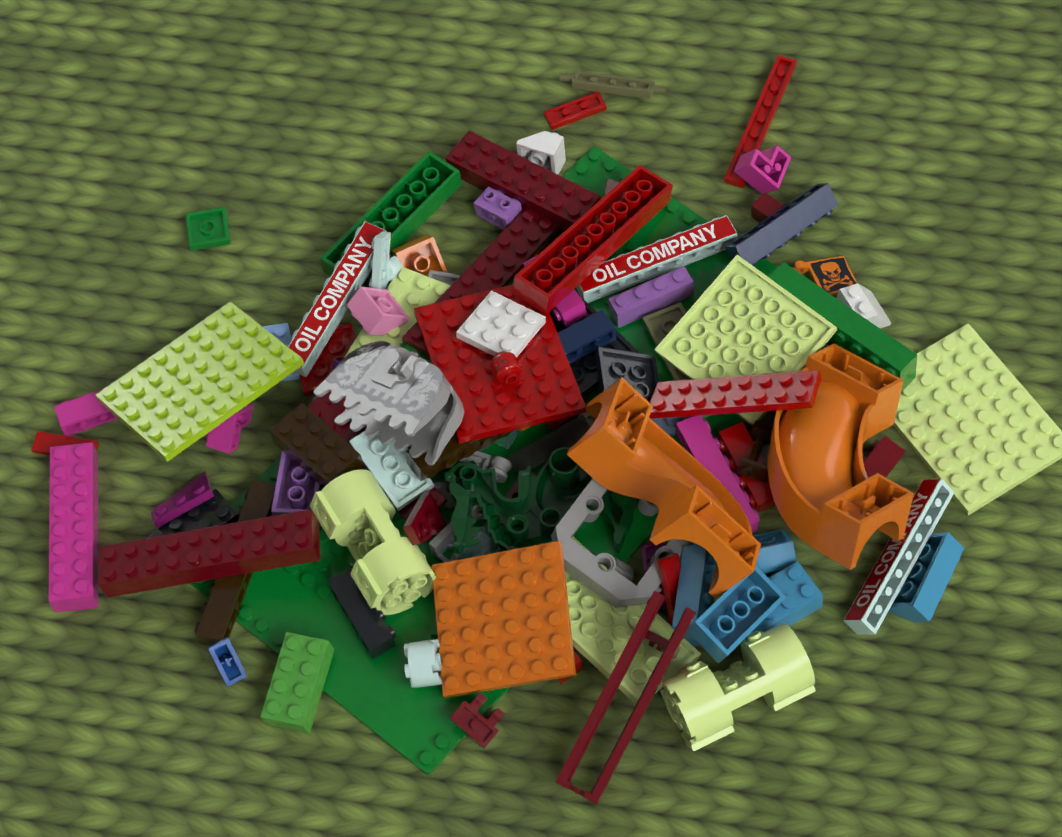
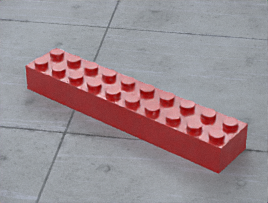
(591, 239)

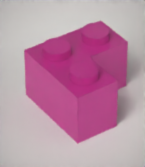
(763, 169)
(227, 434)

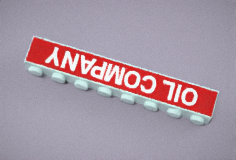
(658, 258)
(332, 302)
(898, 558)

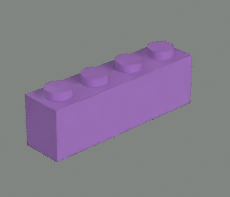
(651, 297)

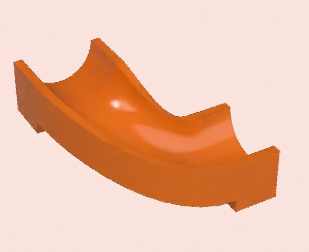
(642, 461)
(819, 463)

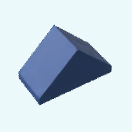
(227, 661)

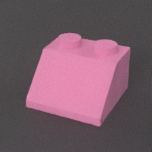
(377, 310)

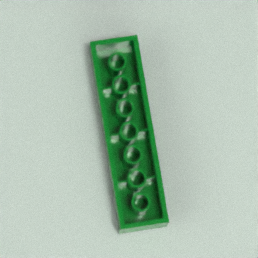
(403, 206)
(853, 330)

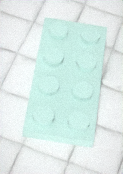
(391, 470)

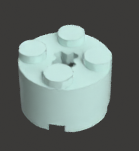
(423, 663)

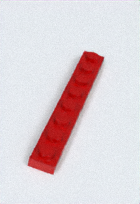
(762, 115)

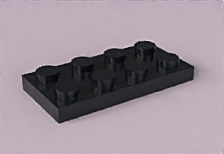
(208, 514)

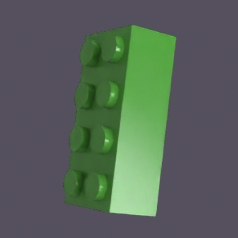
(297, 683)

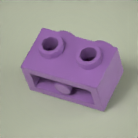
(497, 208)

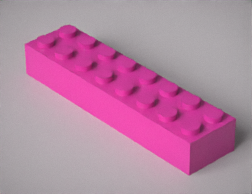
(73, 528)

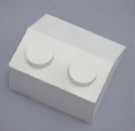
(544, 149)
(864, 303)

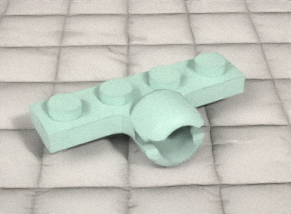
(383, 267)

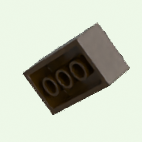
(315, 446)

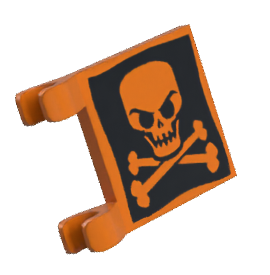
(828, 273)

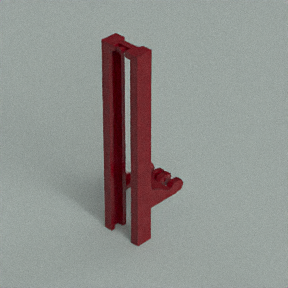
(670, 652)

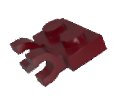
(474, 724)

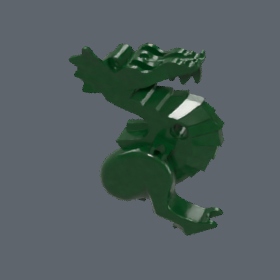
(536, 510)

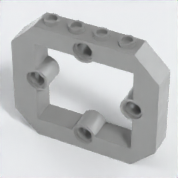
(584, 565)

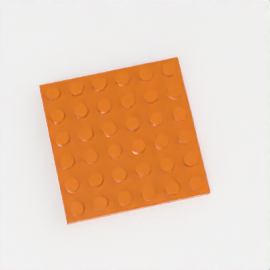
(503, 620)

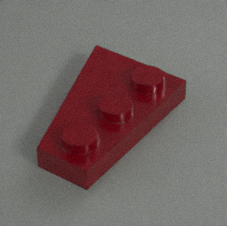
(424, 520)

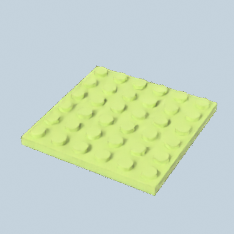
(744, 329)

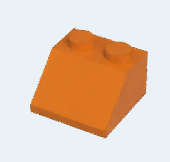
(420, 255)

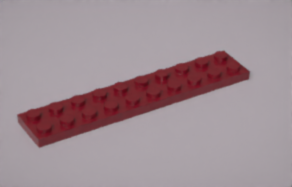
(497, 263)

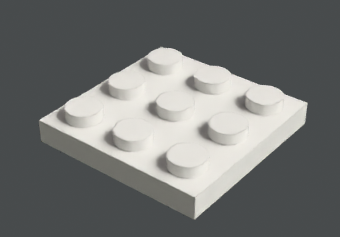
(500, 325)

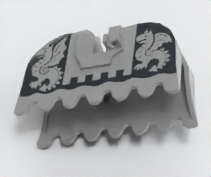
(395, 396)

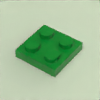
(208, 228)

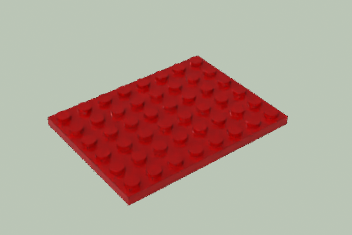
(540, 394)

